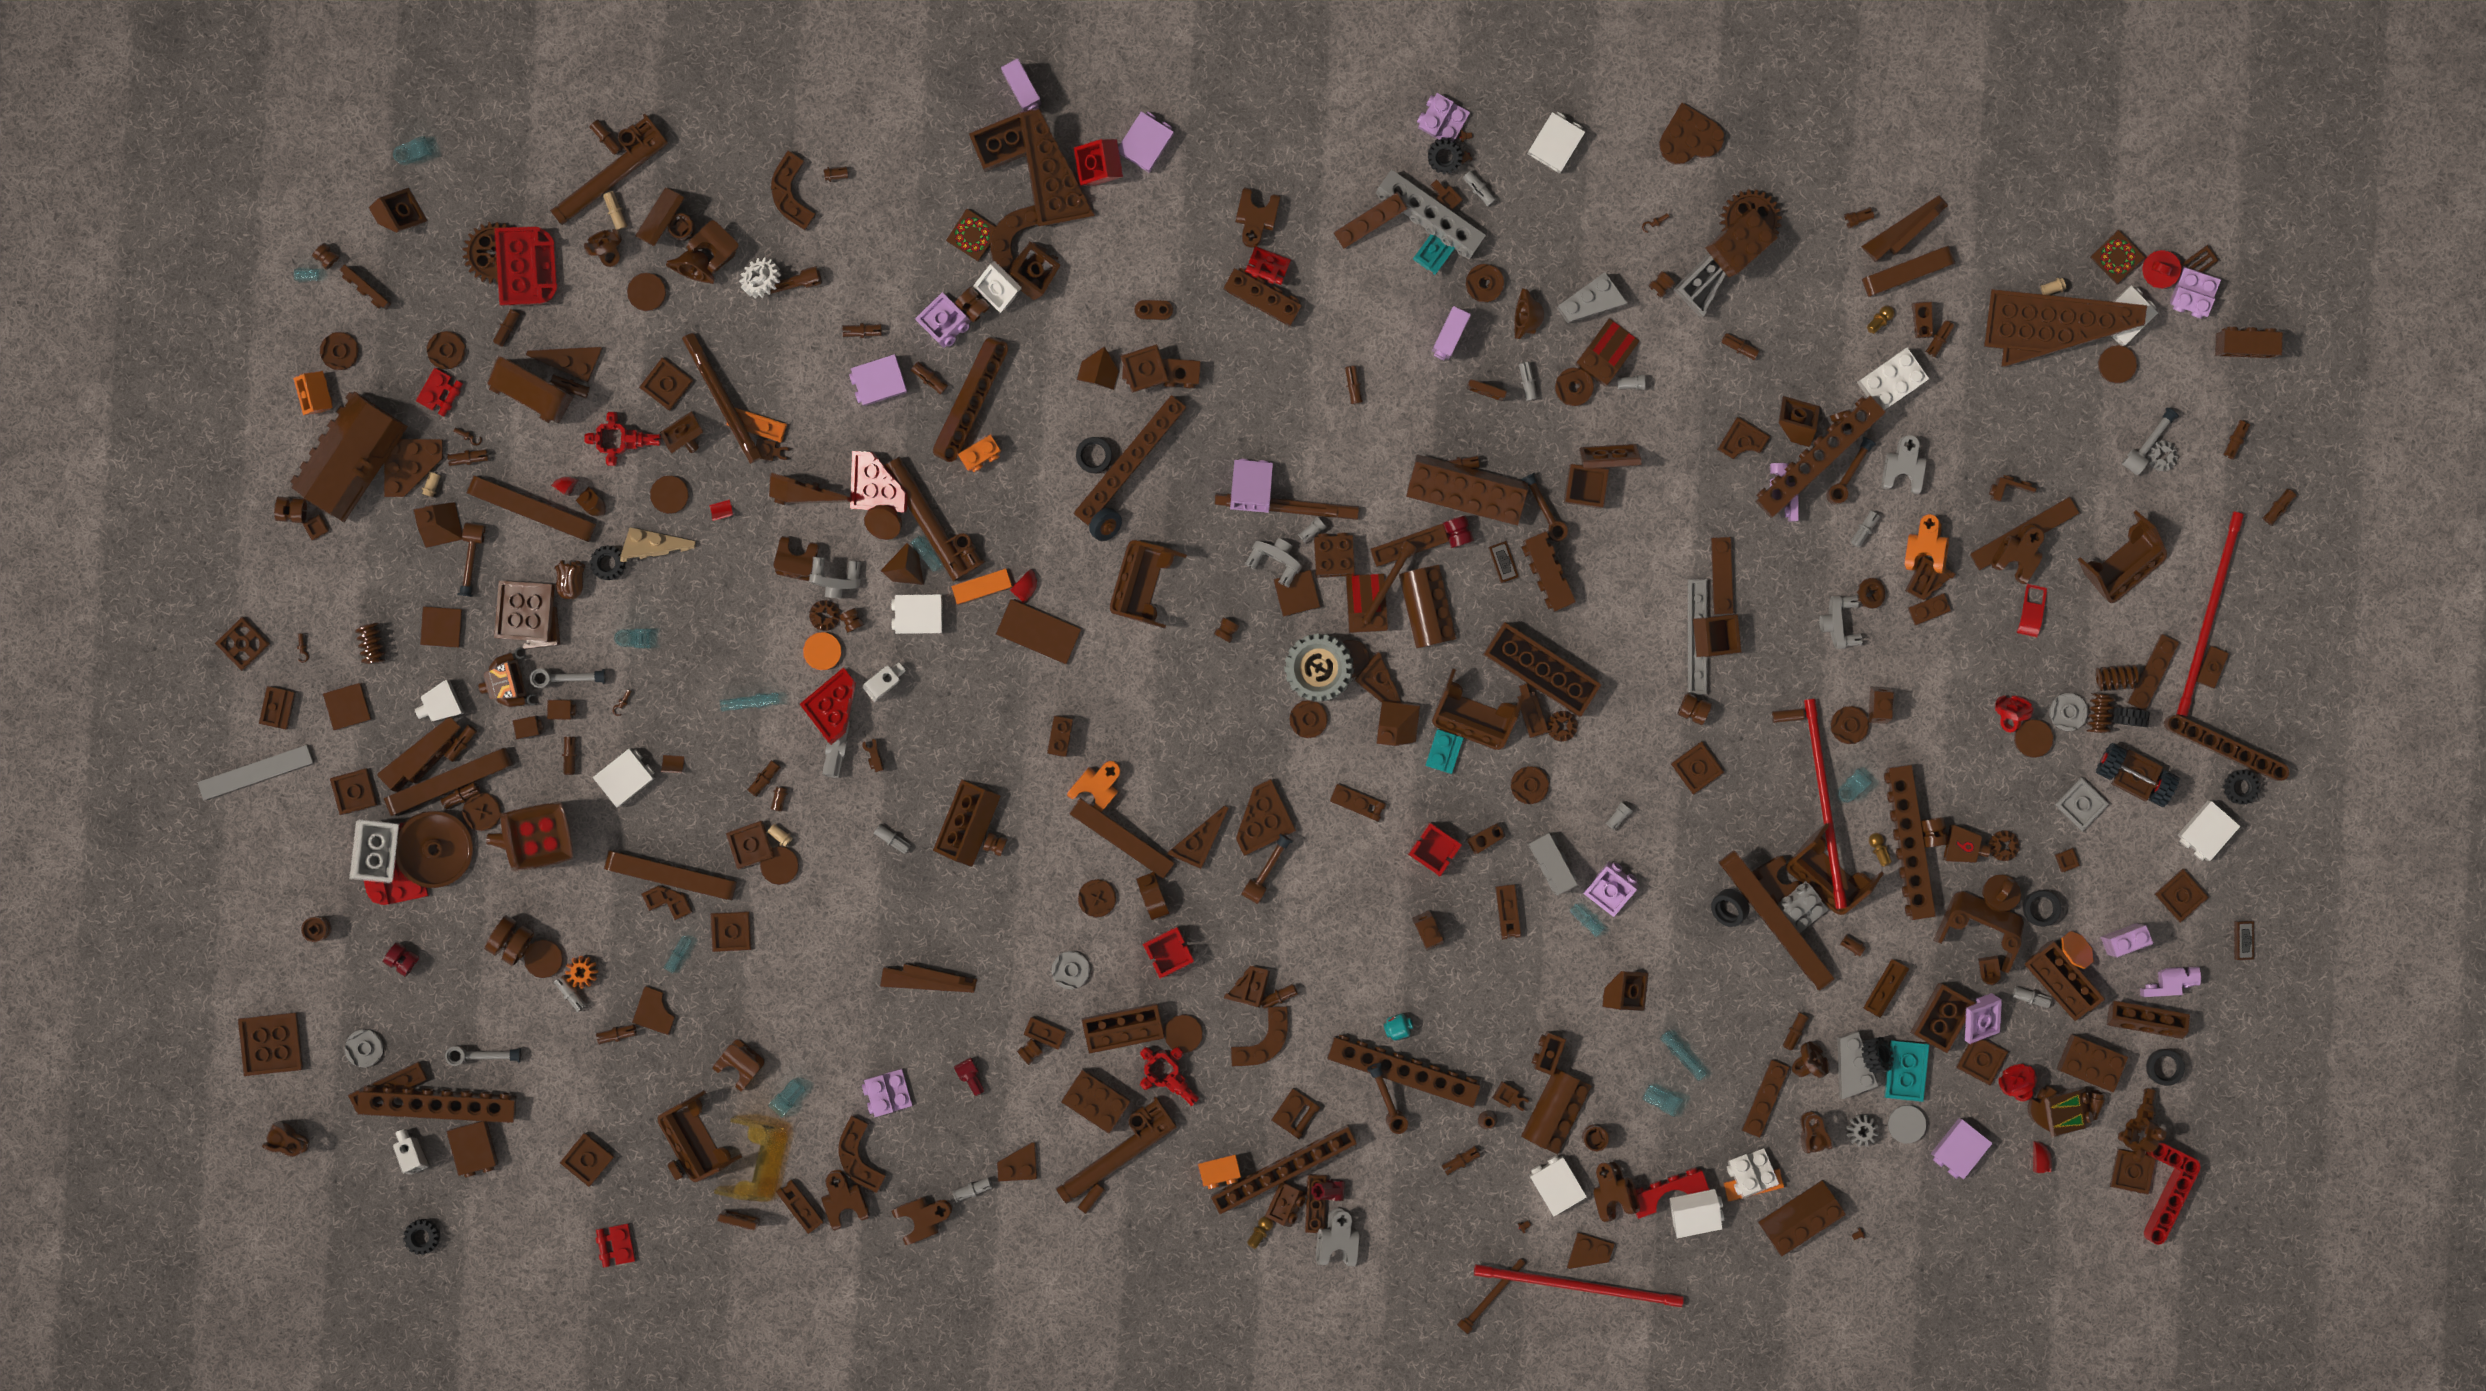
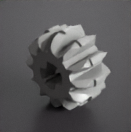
(1865, 1123)

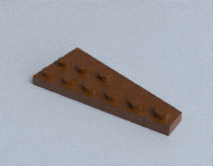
(1052, 181)

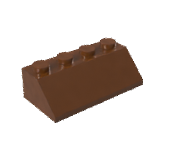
(966, 823)
(1801, 1218)

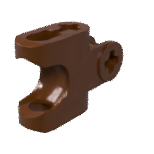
(1256, 218)
(2021, 549)
(1767, 876)
(1613, 1189)
(841, 1198)
(923, 1216)

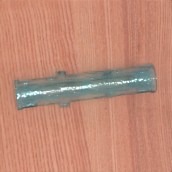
(749, 702)
(1686, 1059)

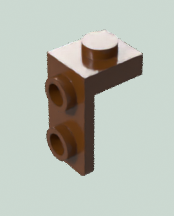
(1998, 488)

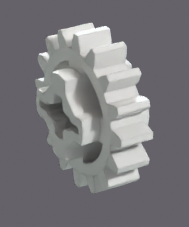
(760, 277)

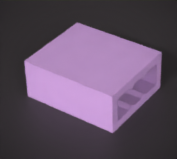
(1021, 85)
(1145, 141)
(1450, 333)
(878, 380)
(1251, 485)
(2126, 940)
(1960, 1149)

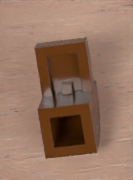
(1152, 896)
(2037, 1109)

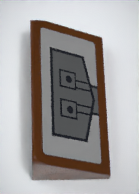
(1503, 562)
(2243, 940)

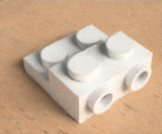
(997, 287)
(1752, 1173)

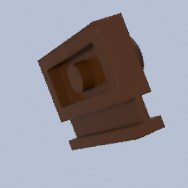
(277, 707)

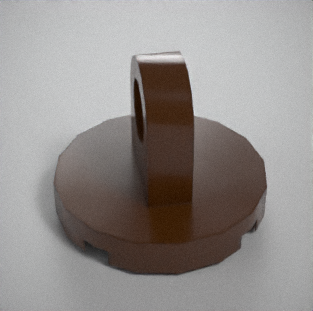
(603, 243)
(2001, 893)
(1811, 1061)

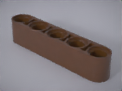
(1908, 271)

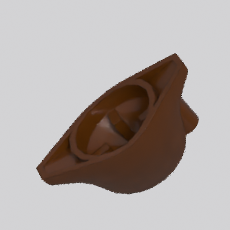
(692, 266)
(1531, 315)

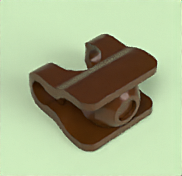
(718, 241)
(794, 566)
(743, 1059)
(1813, 1137)
(282, 1139)

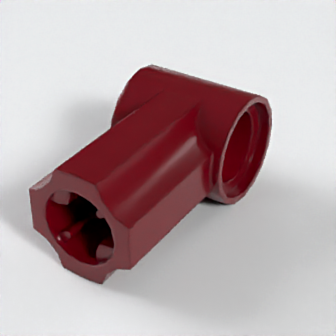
(1329, 1190)

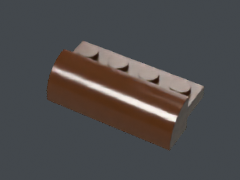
(1427, 606)
(2064, 980)
(1122, 1028)
(1556, 1111)

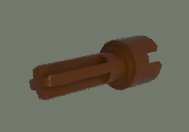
(808, 278)

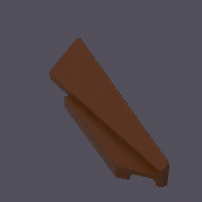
(1905, 230)

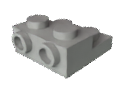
(1802, 906)

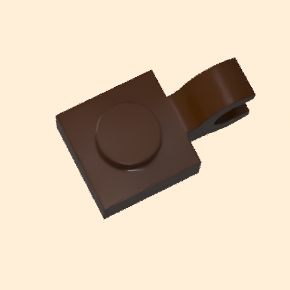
(1446, 197)
(875, 760)

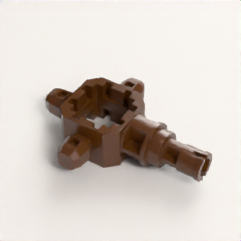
(2143, 1121)

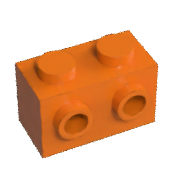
(313, 393)
(980, 453)
(1219, 1171)

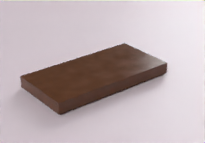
(1038, 631)

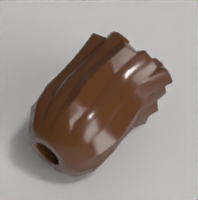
(569, 579)

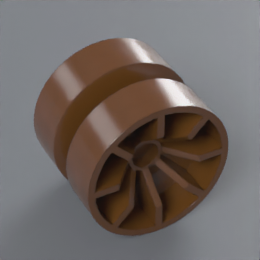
(514, 943)

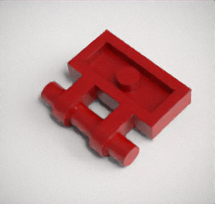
(1268, 261)
(433, 390)
(621, 1245)

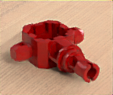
(629, 439)
(1173, 1081)

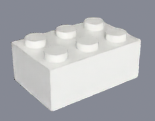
(1893, 379)
(374, 851)

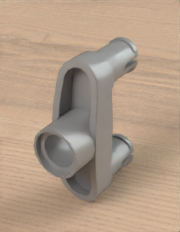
(1279, 552)
(835, 587)
(1834, 624)

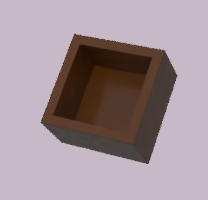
(1586, 486)
(1717, 635)

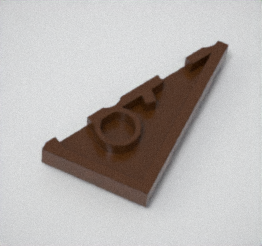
(574, 361)
(1377, 680)
(1197, 844)

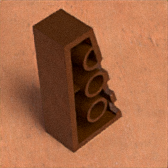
(1548, 572)

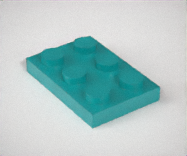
(1908, 1072)

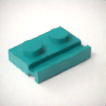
(1433, 254)
(1444, 751)

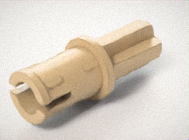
(614, 210)

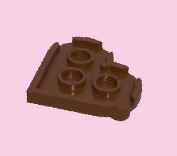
(1690, 136)

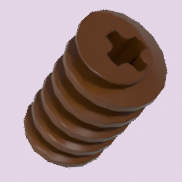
(369, 644)
(2116, 676)
(2100, 713)

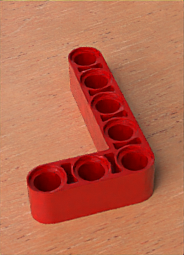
(2171, 1189)

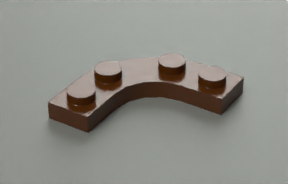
(782, 194)
(1005, 230)
(1269, 1046)
(850, 1158)

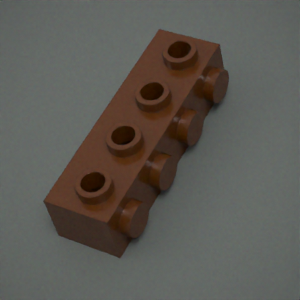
(1262, 297)

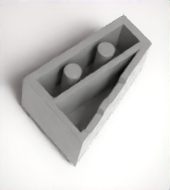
(1700, 285)
(1592, 299)
(1553, 863)
(1852, 1070)

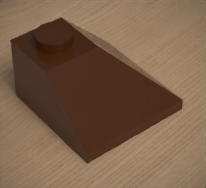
(397, 211)
(1799, 420)
(438, 524)
(1398, 723)
(1626, 991)

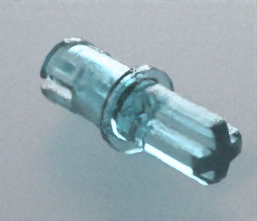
(926, 554)
(1586, 920)
(677, 954)

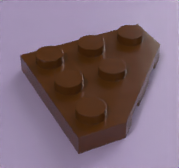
(410, 464)
(1263, 819)

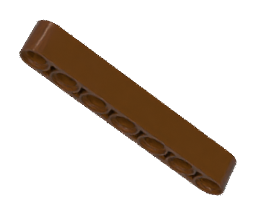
(970, 399)
(531, 508)
(2235, 748)
(448, 781)
(670, 875)

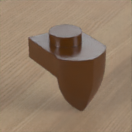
(591, 503)
(1989, 970)

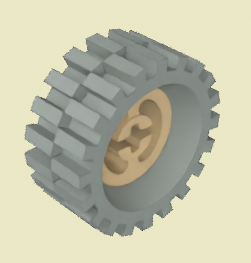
(1309, 686)

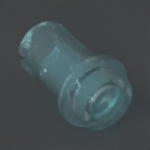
(306, 274)

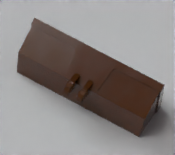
(348, 456)

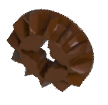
(1877, 597)
(819, 607)
(1552, 726)
(2004, 836)

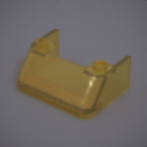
(772, 1144)

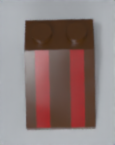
(1607, 352)
(1360, 595)

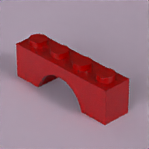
(1690, 1183)

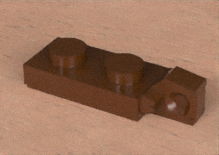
(1532, 713)

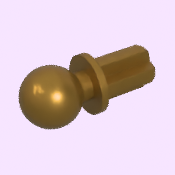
(1880, 319)
(1876, 841)
(1265, 1224)

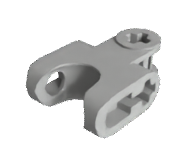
(1906, 463)
(1337, 1236)

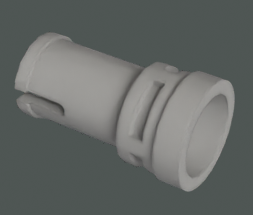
(1636, 382)
(1315, 527)
(1620, 814)

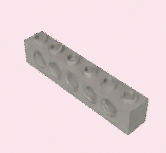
(1440, 214)

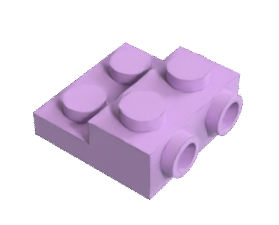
(1442, 118)
(2195, 292)
(943, 320)
(1612, 888)
(1983, 1018)
(887, 1093)

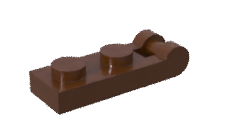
(1357, 802)
(1508, 911)
(800, 1207)

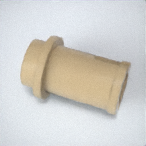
(2053, 287)
(431, 484)
(780, 835)

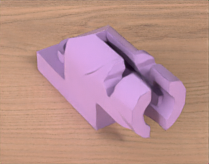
(1791, 510)
(2171, 982)

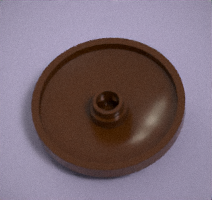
(433, 849)

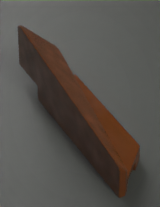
(420, 757)
(925, 978)

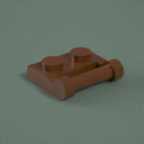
(1289, 1111)

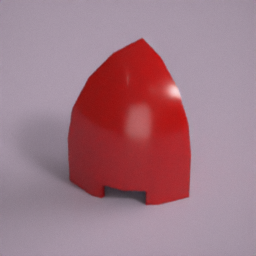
(565, 484)
(1025, 586)
(2041, 1158)

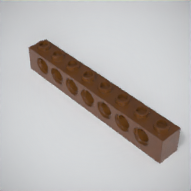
(1872, 411)
(1130, 460)
(1926, 907)
(1466, 1097)
(368, 1106)
(1283, 1169)

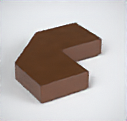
(676, 901)

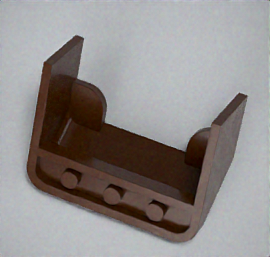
(529, 390)
(2128, 564)
(1138, 581)
(1472, 719)
(1813, 866)
(1966, 906)
(691, 1140)

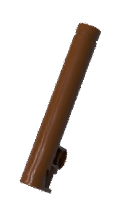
(645, 143)
(954, 558)
(1153, 1128)

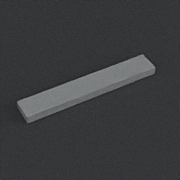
(1696, 609)
(255, 772)

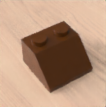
(1033, 271)

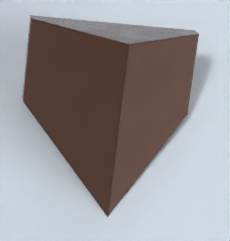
(1099, 370)
(904, 567)

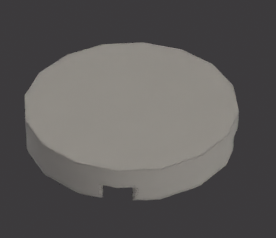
(2068, 712)
(1070, 970)
(368, 1044)
(1906, 1124)

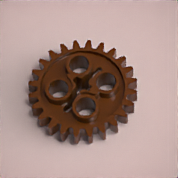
(1732, 212)
(488, 271)

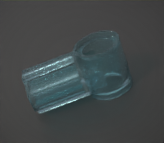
(783, 1101)
(1665, 1101)

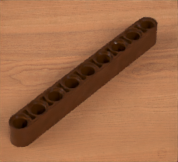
(1776, 920)

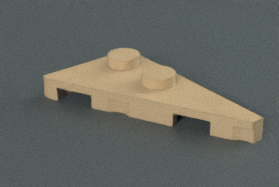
(645, 543)

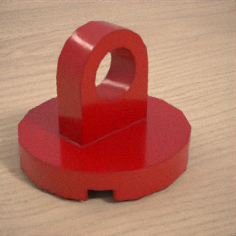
(2161, 269)
(2015, 709)
(2018, 1081)

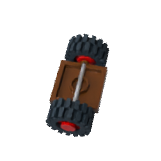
(2137, 775)

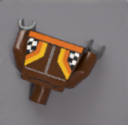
(505, 681)

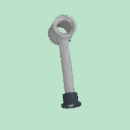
(2136, 459)
(597, 676)
(513, 1055)

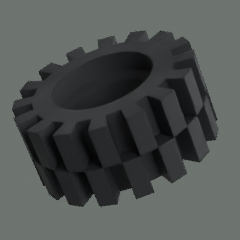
(1445, 144)
(596, 563)
(2131, 717)
(2253, 787)
(1877, 1055)
(410, 1240)

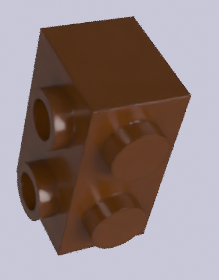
(1549, 1053)

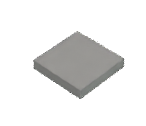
(2081, 804)

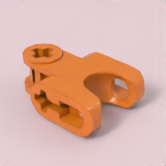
(1927, 543)
(1098, 784)

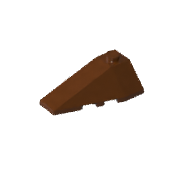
(795, 492)

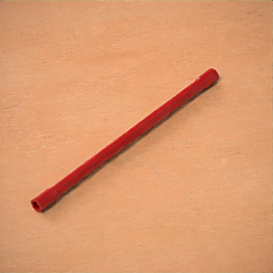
(2186, 699)
(1839, 892)
(1490, 1272)

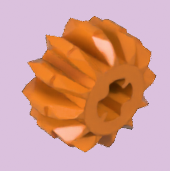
(575, 969)

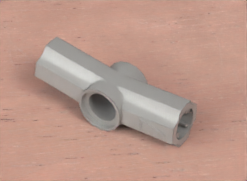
(835, 755)

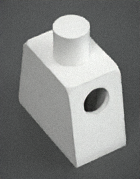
(877, 687)
(440, 703)
(414, 1159)

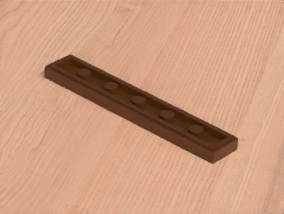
(2044, 521)
(1121, 838)

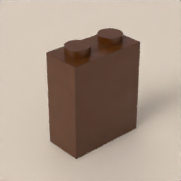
(472, 1148)

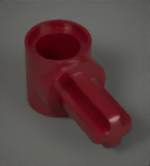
(967, 1072)

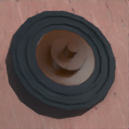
(1105, 524)

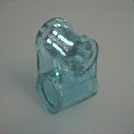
(415, 151)
(635, 638)
(1855, 784)

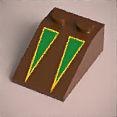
(2068, 1111)

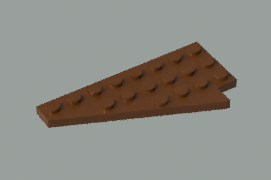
(2043, 324)

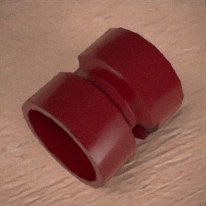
(1458, 531)
(395, 955)

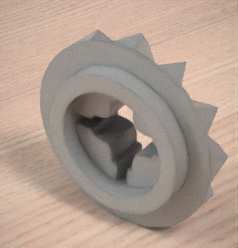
(2160, 464)

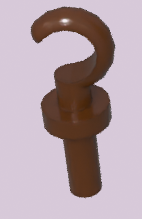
(1655, 222)
(467, 435)
(301, 646)
(622, 702)

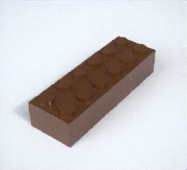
(1467, 489)
(1541, 669)

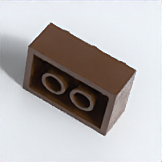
(999, 143)
(1741, 242)
(2249, 343)
(1942, 1018)
(2092, 1063)
(1095, 1101)

